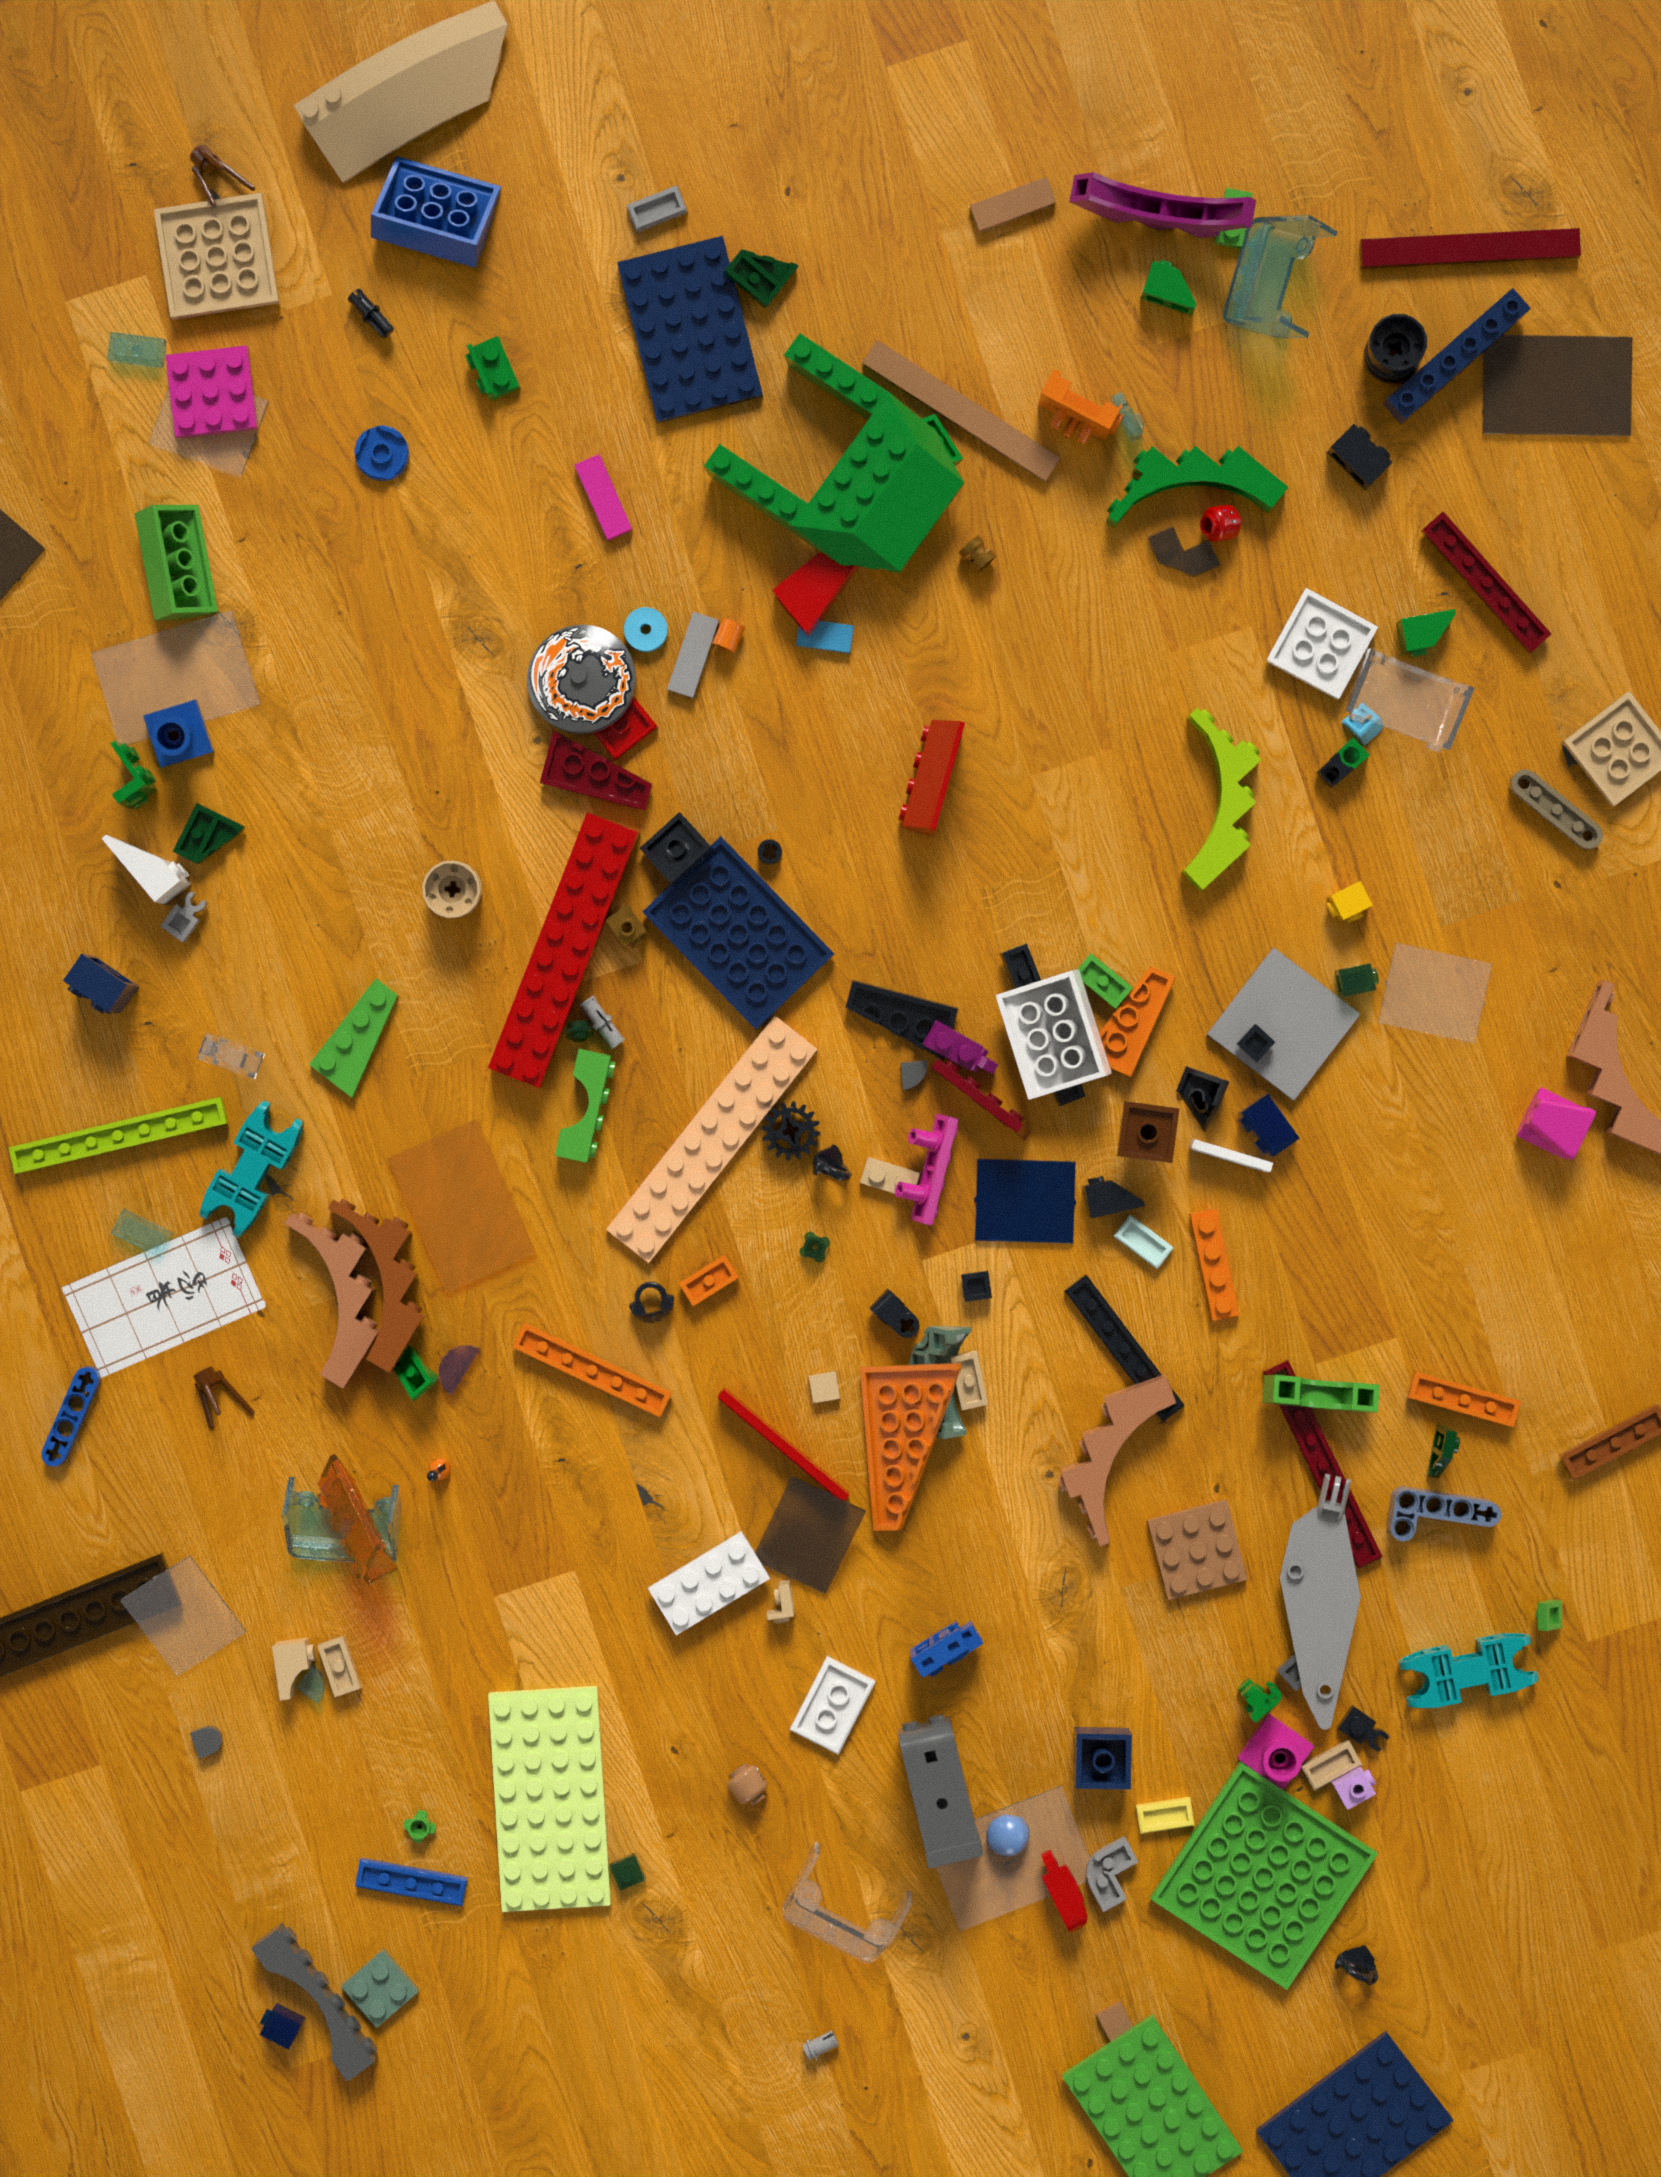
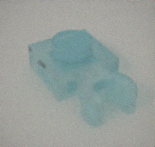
(1131, 422)

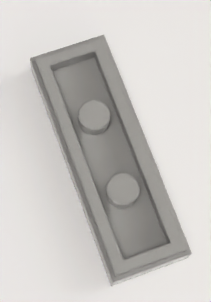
(693, 655)

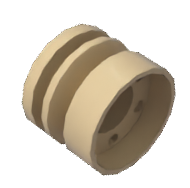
(442, 876)

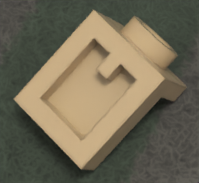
(783, 1597)

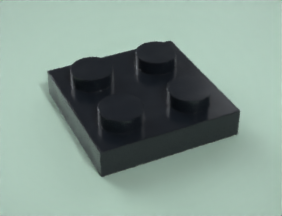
(677, 849)

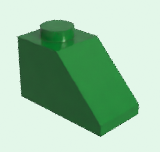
(1168, 288)
(1423, 631)

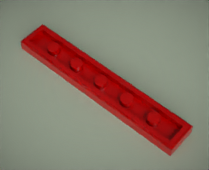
(783, 1444)

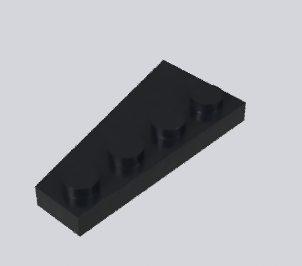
(900, 1012)

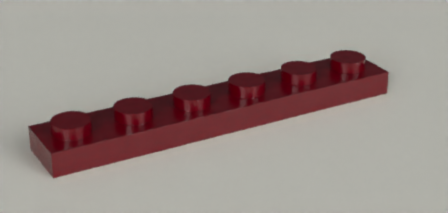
(1486, 582)

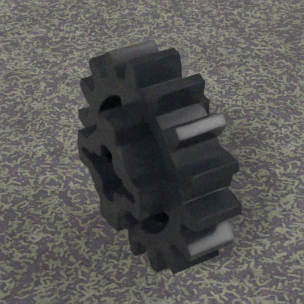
(803, 1127)

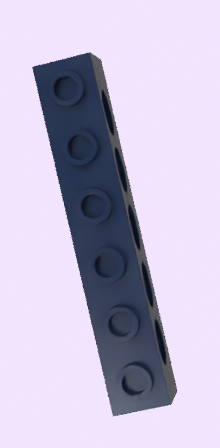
(1456, 356)

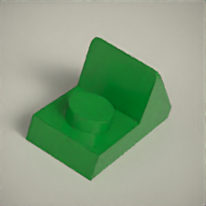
(414, 1373)

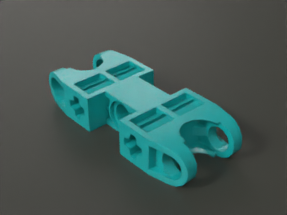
(251, 1169)
(1488, 1666)

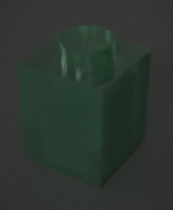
(1356, 980)

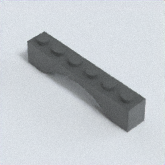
(284, 1956)

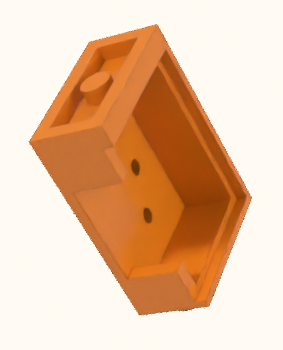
(1078, 411)

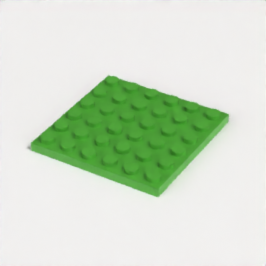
(1263, 1875)

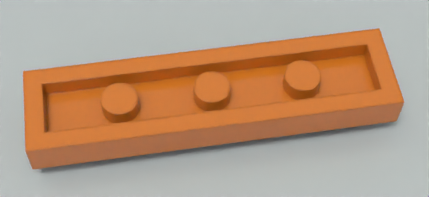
(1214, 1264)
(1464, 1399)

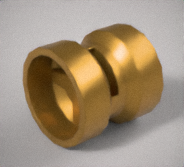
(977, 554)

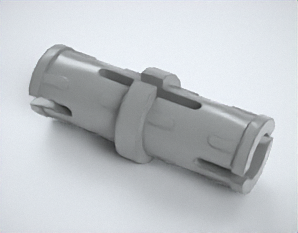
(602, 1022)

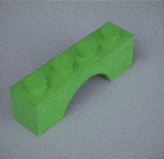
(578, 1140)
(1320, 1394)

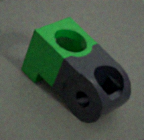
(1342, 762)

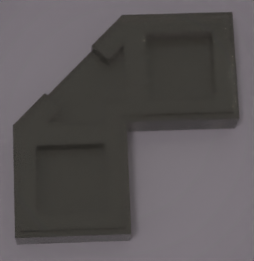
(1171, 554)

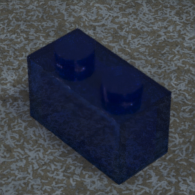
(1267, 1125)

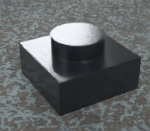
(1255, 1043)
(976, 1286)

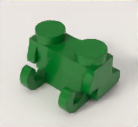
(1258, 1701)

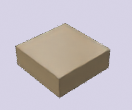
(824, 1387)

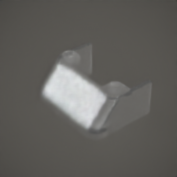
(803, 1911)

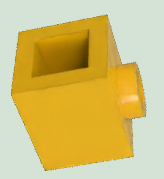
(1349, 902)

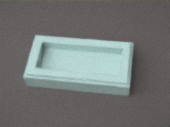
(1143, 1241)

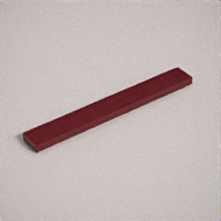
(1470, 248)
(1321, 1461)

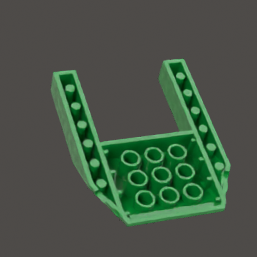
(879, 493)

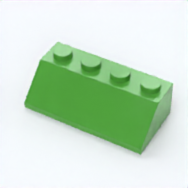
(176, 562)

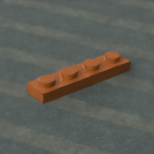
(1613, 1442)

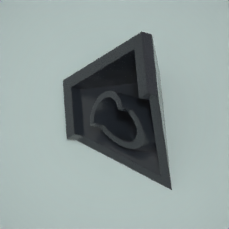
(1202, 1094)

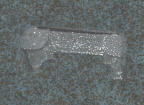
(1408, 700)

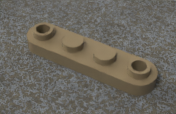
(1556, 809)

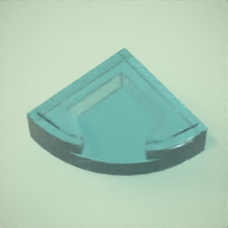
(313, 1684)

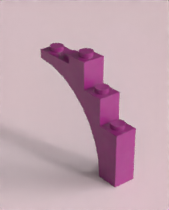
(1160, 210)

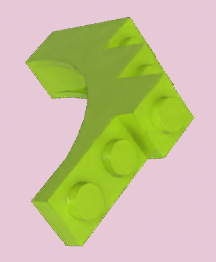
(1232, 764)

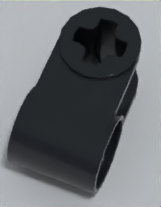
(892, 1311)

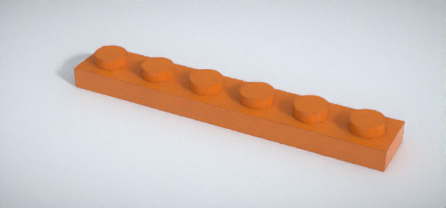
(592, 1369)

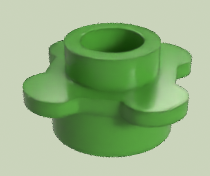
(416, 1833)

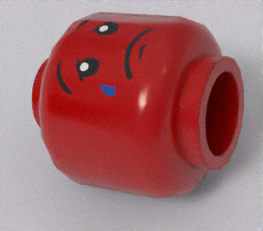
(1220, 523)

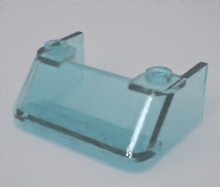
(1265, 270)
(312, 1535)

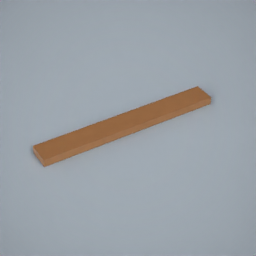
(961, 411)

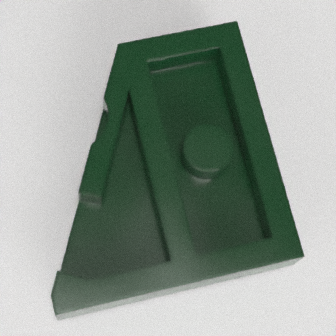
(205, 834)

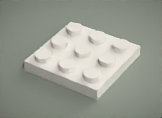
(1321, 644)

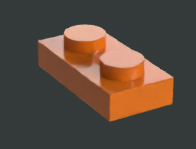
(709, 1280)

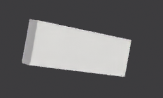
(1230, 1155)

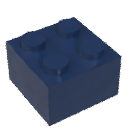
(100, 984)
(1102, 1758)

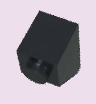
(1107, 1198)

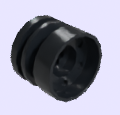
(1397, 333)

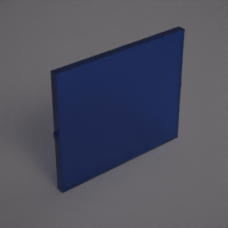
(1025, 1201)

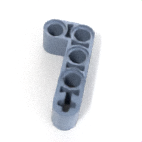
(1444, 1511)

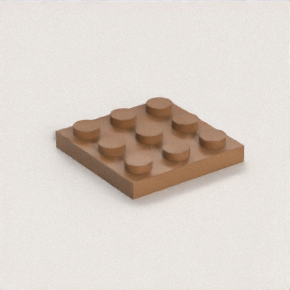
(1197, 1549)

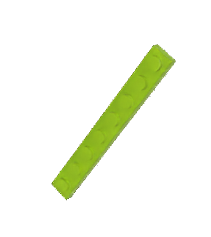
(118, 1135)

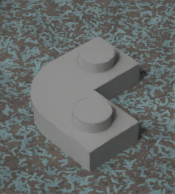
(1102, 1870)

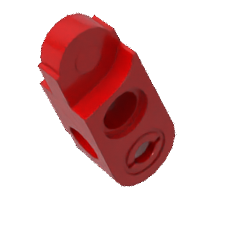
(1064, 1892)

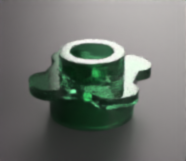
(578, 1031)
(808, 1251)

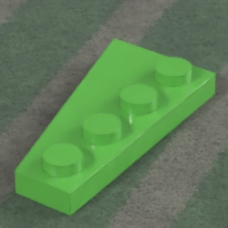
(351, 1045)

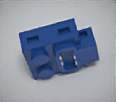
(945, 1647)

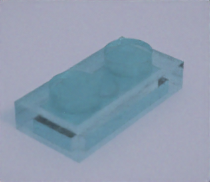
(136, 349)

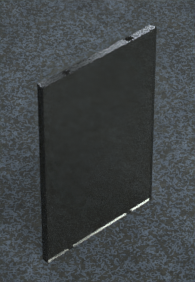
(1558, 385)

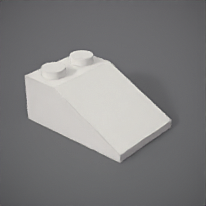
(157, 876)

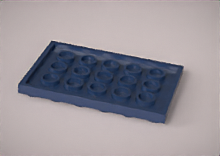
(690, 329)
(739, 934)
(1357, 2117)

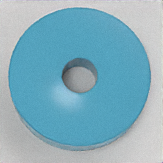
(646, 642)

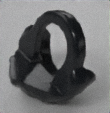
(830, 1163)
(638, 1309)
(1358, 1963)

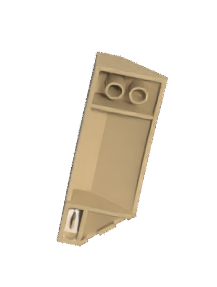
(406, 90)

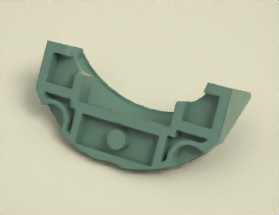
(936, 1348)

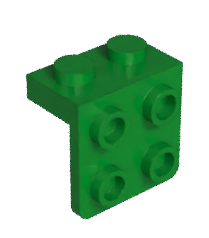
(136, 791)

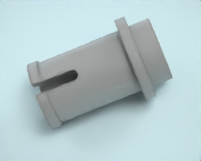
(820, 2045)

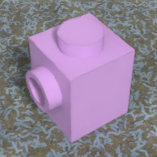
(1354, 1787)

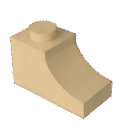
(289, 1661)

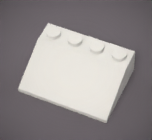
(1053, 1034)

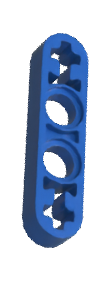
(67, 1414)

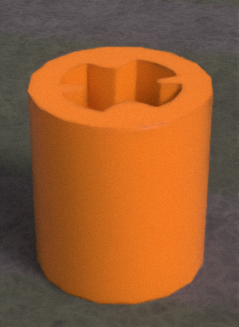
(728, 635)

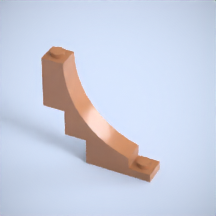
(1597, 1047)

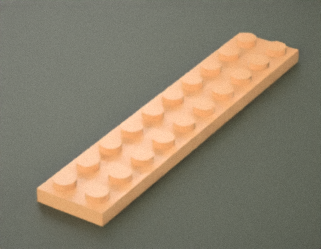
(711, 1139)

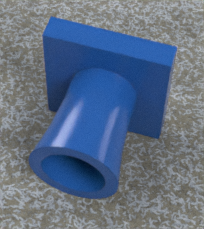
(192, 731)

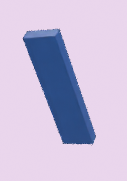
(411, 1881)

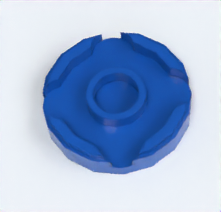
(382, 453)

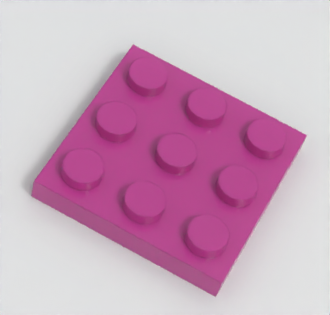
(211, 392)

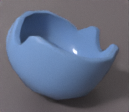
(1008, 1835)

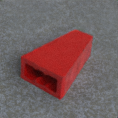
(813, 590)

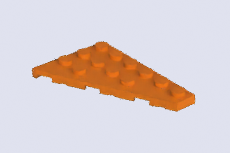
(901, 1424)

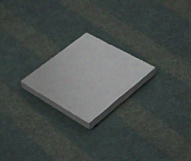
(1295, 1013)

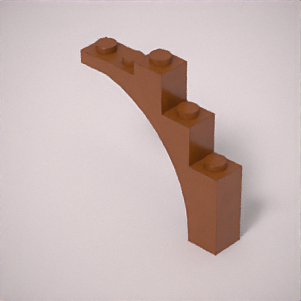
(398, 1320)

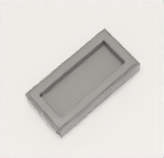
(657, 209)

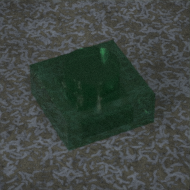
(627, 1871)

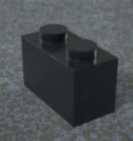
(1360, 456)

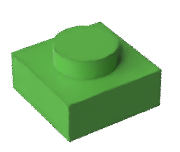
(1549, 1615)

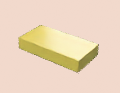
(1165, 1815)

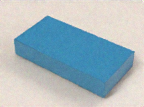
(827, 637)

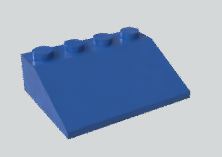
(434, 211)

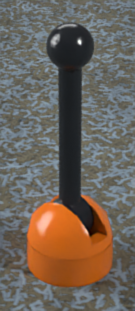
(436, 1470)

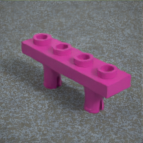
(932, 1177)

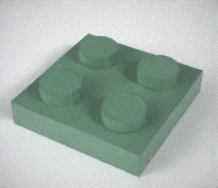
(380, 1988)

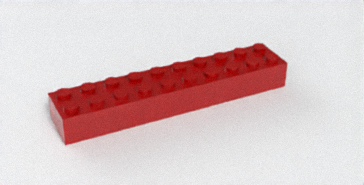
(564, 950)

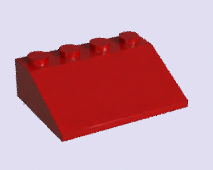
(932, 777)

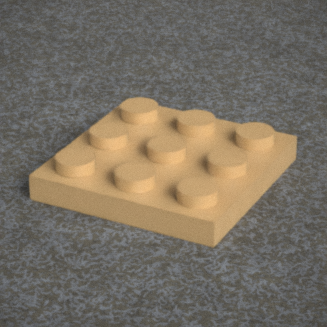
(1618, 748)

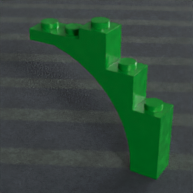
(1237, 474)

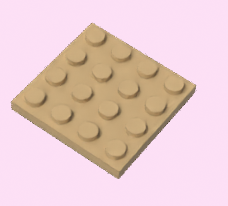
(216, 256)

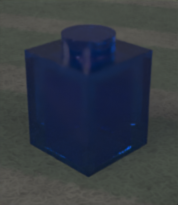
(281, 2025)

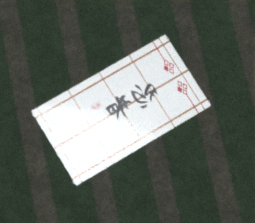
(165, 1299)

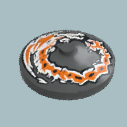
(581, 679)

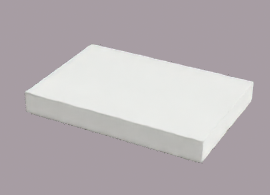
(832, 1705)

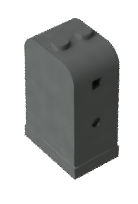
(939, 1791)

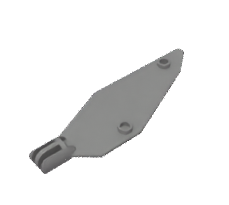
(1321, 1598)

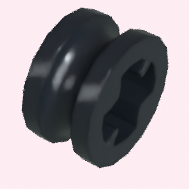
(778, 853)

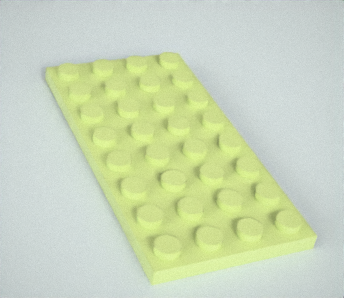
(549, 1798)

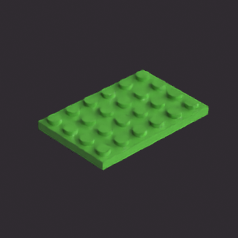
(1151, 2106)

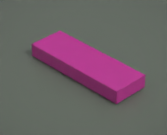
(603, 497)

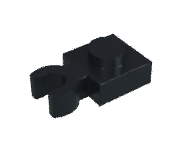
(1360, 1726)

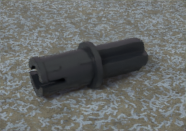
(371, 313)

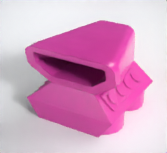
(1555, 1124)

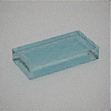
(141, 1232)

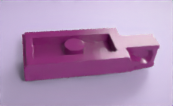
(958, 1048)

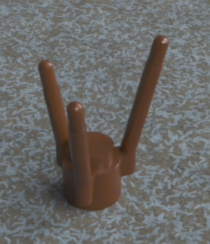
(207, 162)
(206, 1382)

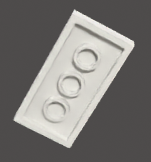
(709, 1582)

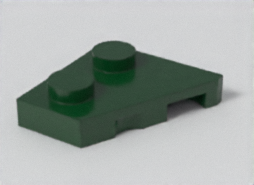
(759, 275)
(1443, 1447)

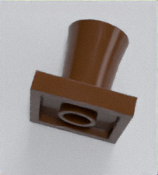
(1163, 1128)

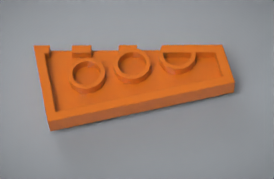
(1134, 1020)

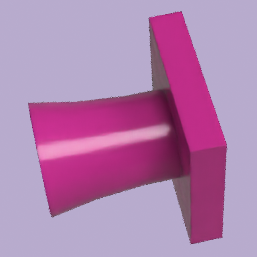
(1266, 1742)

